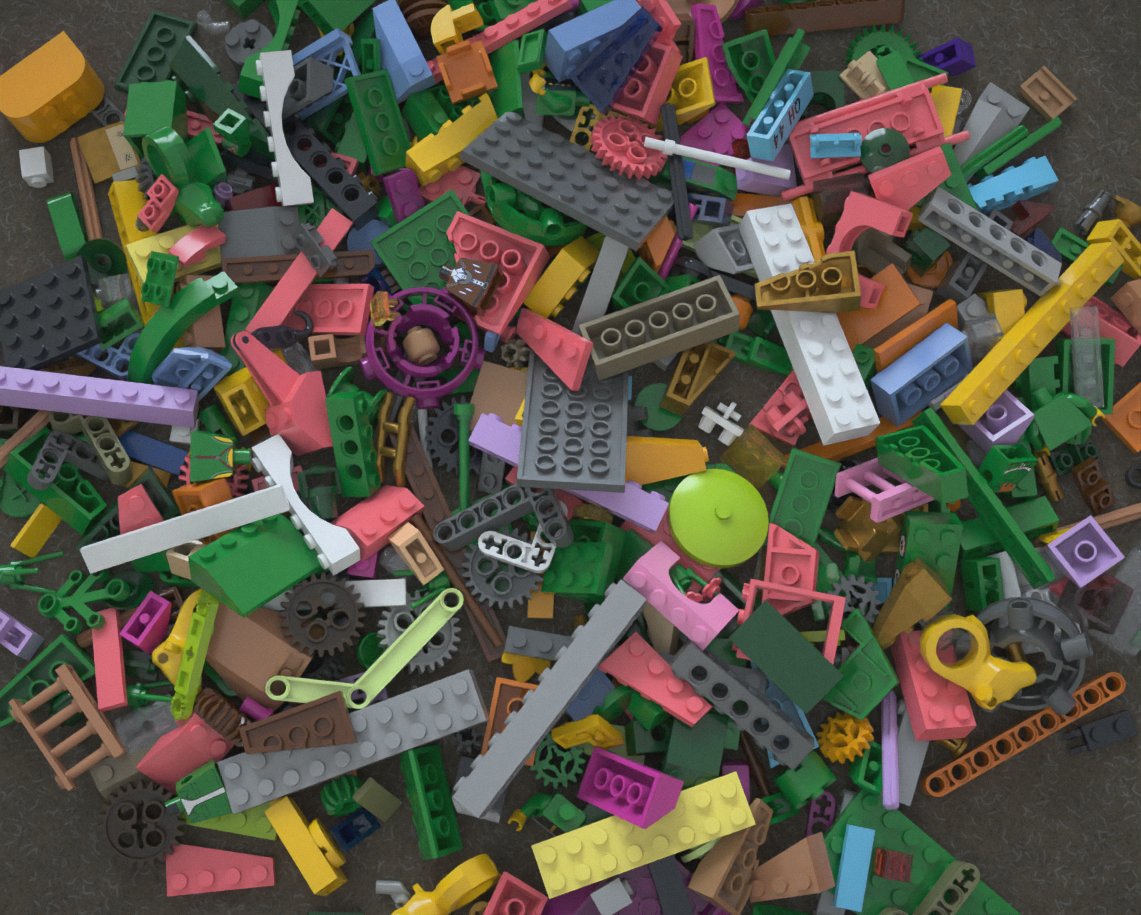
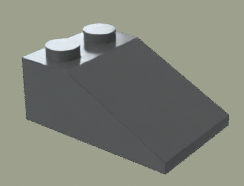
(259, 232)

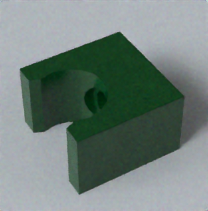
(827, 90)

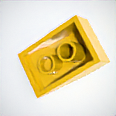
(690, 92)

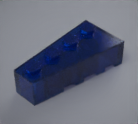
(616, 60)

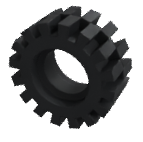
(325, 668)

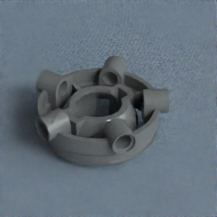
(1035, 622)

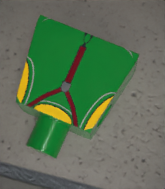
(215, 456)

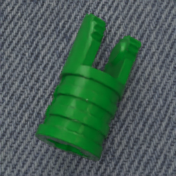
(215, 422)

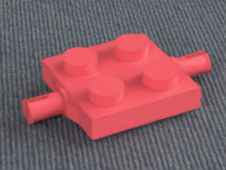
(666, 18)
(463, 183)

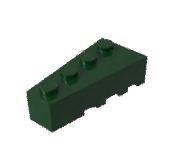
(108, 524)

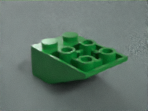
(432, 108)

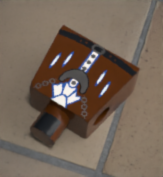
(472, 282)

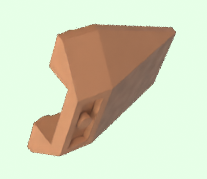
(253, 651)

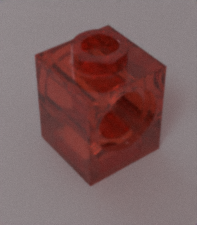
(893, 865)

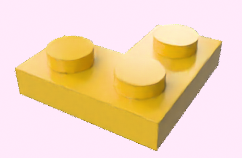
(590, 729)

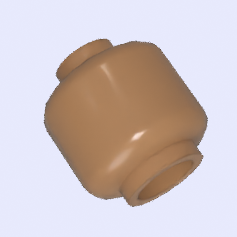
(421, 345)

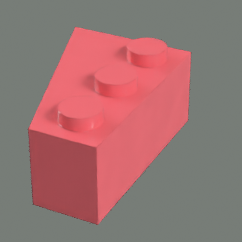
(910, 179)

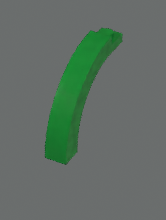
(171, 322)

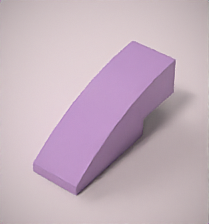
(18, 637)

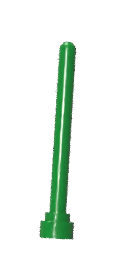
(464, 413)

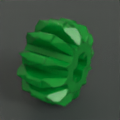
(338, 795)

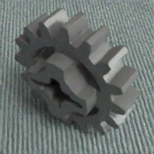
(862, 598)

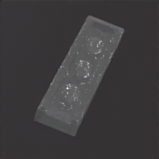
(1087, 354)

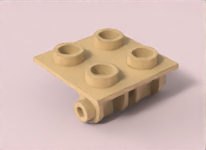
(865, 77)

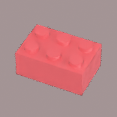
(649, 85)

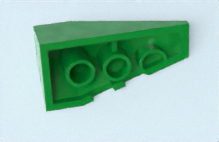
(750, 61)

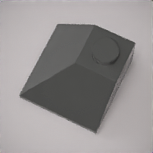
(310, 83)

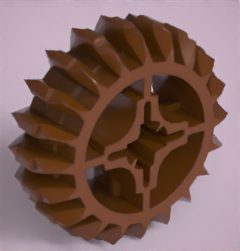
(221, 715)

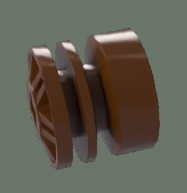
(420, 15)

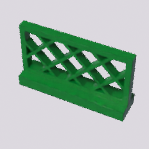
(792, 58)

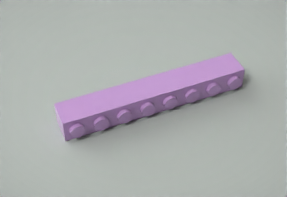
(98, 397)
(633, 505)

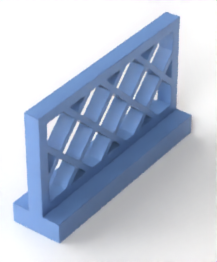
(322, 50)

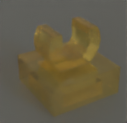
(380, 308)

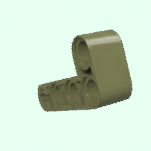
(98, 441)
(935, 898)

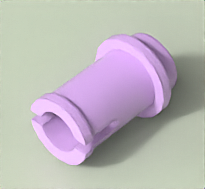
(222, 193)

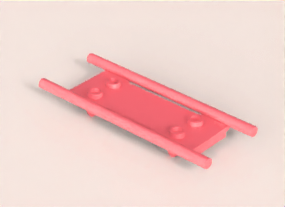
(902, 109)

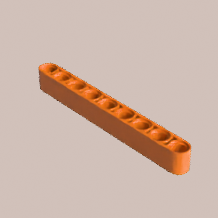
(1011, 740)

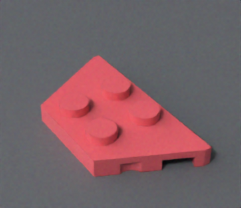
(789, 564)

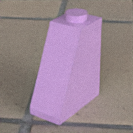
(768, 184)

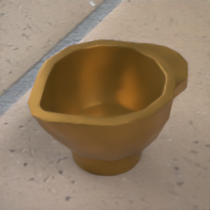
(1127, 212)

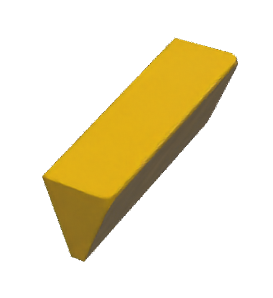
(36, 531)

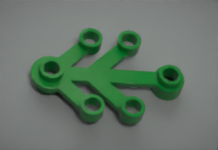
(53, 604)

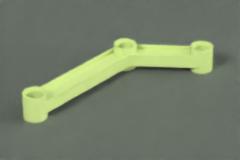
(383, 669)

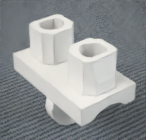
(711, 417)

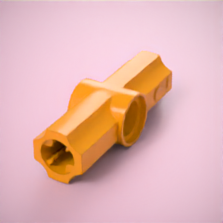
(810, 226)

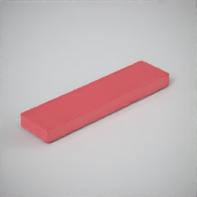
(109, 662)

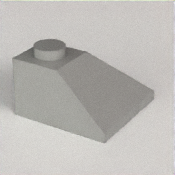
(724, 250)

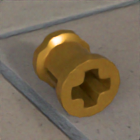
(957, 748)

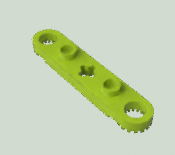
(194, 656)

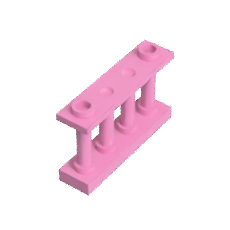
(885, 504)

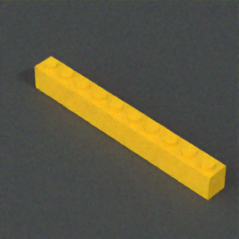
(1031, 334)

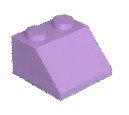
(1084, 552)

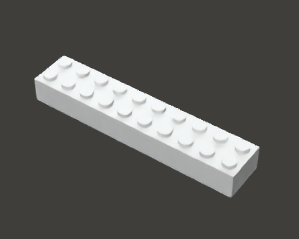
(811, 339)

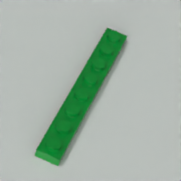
(991, 508)

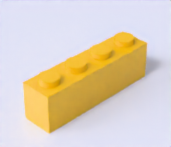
(442, 152)

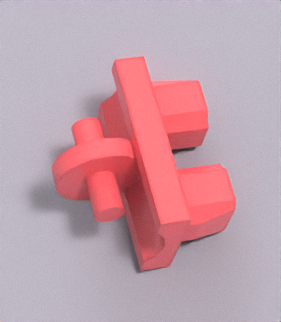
(778, 420)

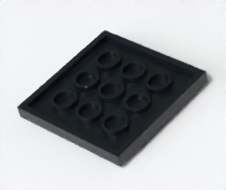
(49, 317)

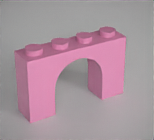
(696, 620)

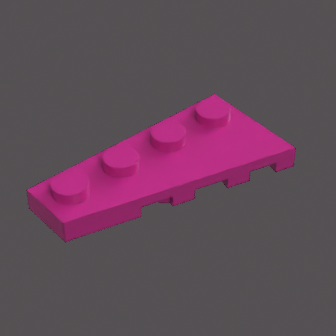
(708, 44)

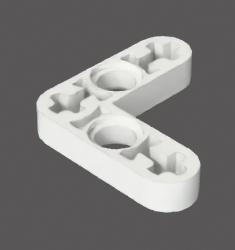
(528, 551)

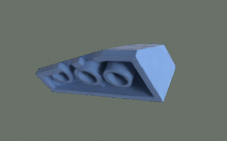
(400, 52)

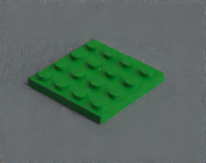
(420, 246)

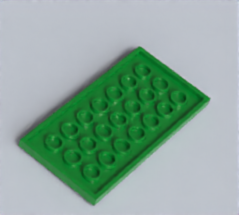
(900, 834)

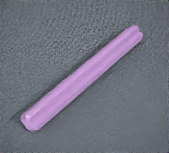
(890, 752)

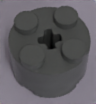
(245, 41)

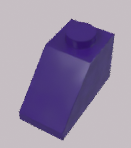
(951, 57)

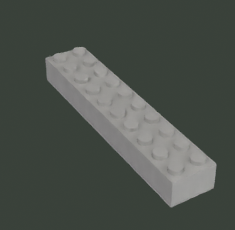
(550, 699)
(381, 733)

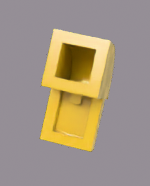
(450, 24)

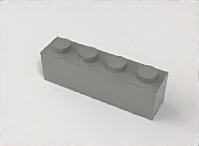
(910, 756)

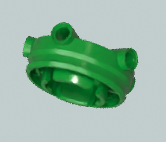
(540, 224)

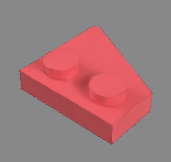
(137, 510)

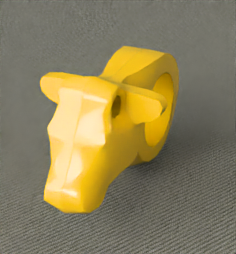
(170, 652)
(983, 675)
(455, 890)

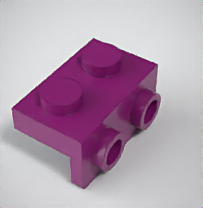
(403, 193)

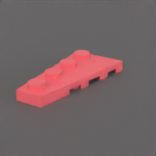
(557, 346)
(205, 870)

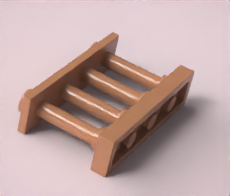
(81, 702)

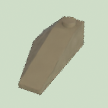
(118, 772)

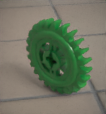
(881, 44)

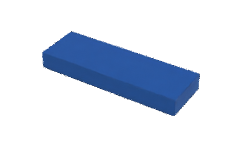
(153, 452)

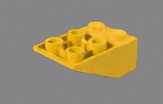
(244, 399)

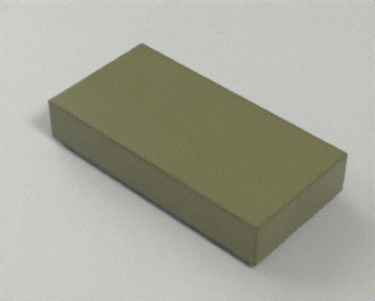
(377, 799)

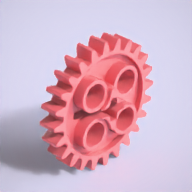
(622, 147)

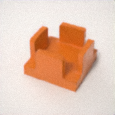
(466, 71)

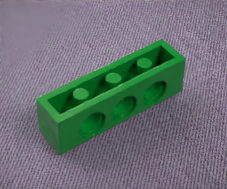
(347, 456)

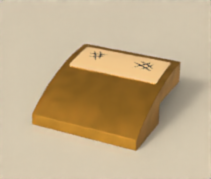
(107, 152)

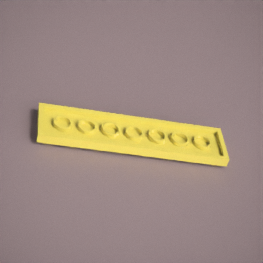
(619, 846)

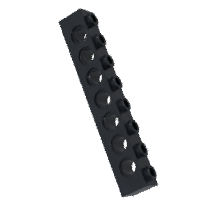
(358, 211)

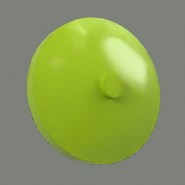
(717, 518)

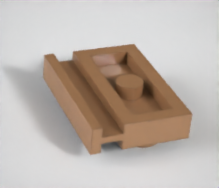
(1046, 94)

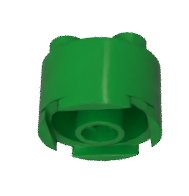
(804, 780)

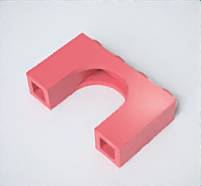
(860, 214)

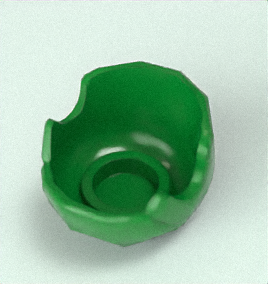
(368, 649)

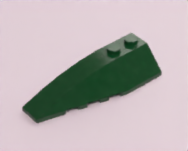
(207, 91)

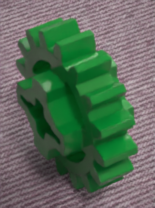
(561, 772)

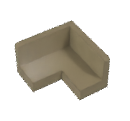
(878, 251)

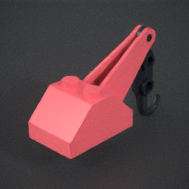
(295, 401)

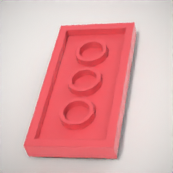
(334, 309)

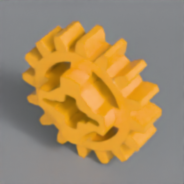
(844, 737)

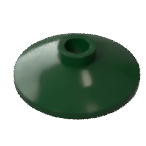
(872, 155)
(103, 248)
(139, 584)

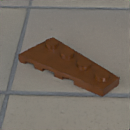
(307, 726)

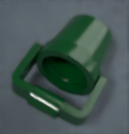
(321, 500)

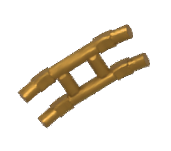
(402, 429)

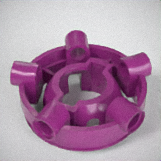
(436, 317)

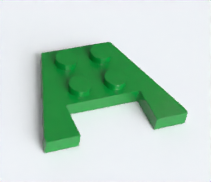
(866, 672)

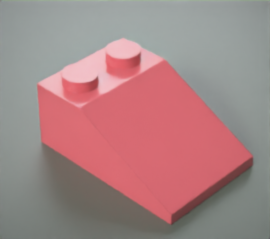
(183, 751)

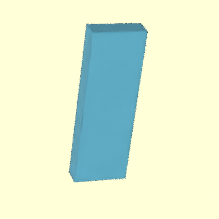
(854, 868)

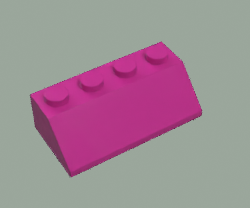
(628, 788)

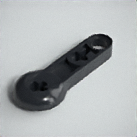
(698, 269)

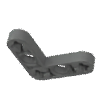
(60, 453)

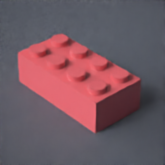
(934, 704)

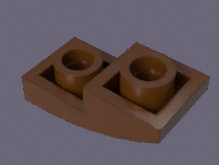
(1092, 486)

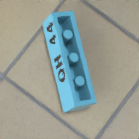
(780, 115)

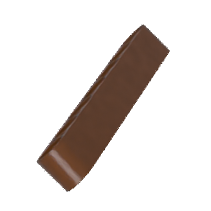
(822, 15)

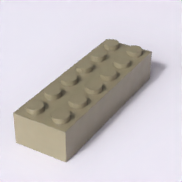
(660, 327)

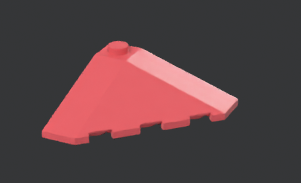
(516, 256)

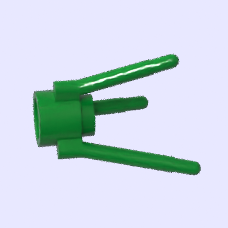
(15, 573)
(435, 586)
(139, 695)

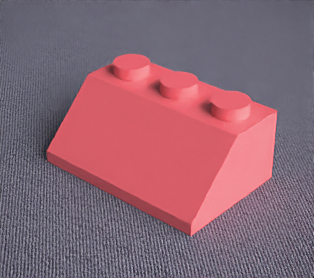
(1115, 326)
(379, 517)
(515, 898)

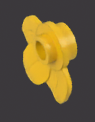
(525, 667)

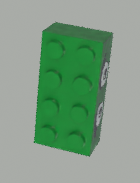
(934, 540)

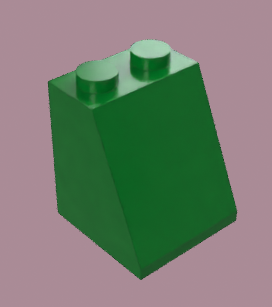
(152, 108)

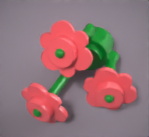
(682, 581)

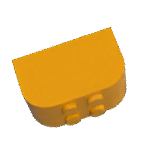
(50, 90)

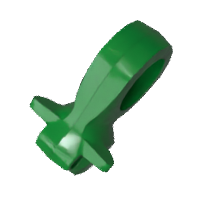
(169, 156)

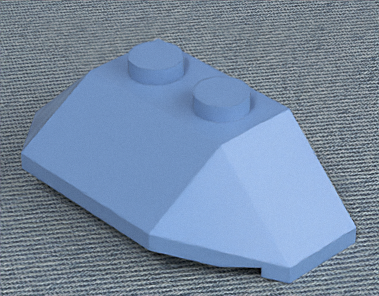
(191, 369)

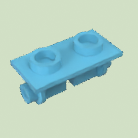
(835, 145)

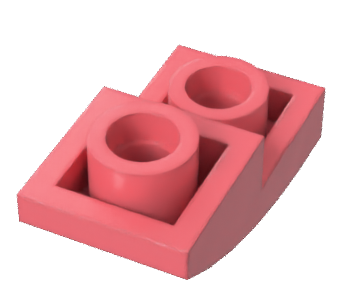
(160, 205)
(193, 245)

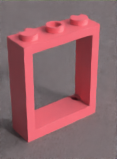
(834, 621)

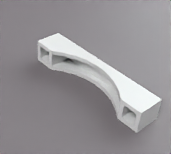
(277, 76)
(332, 543)

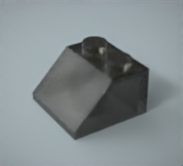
(832, 193)
(1097, 603)

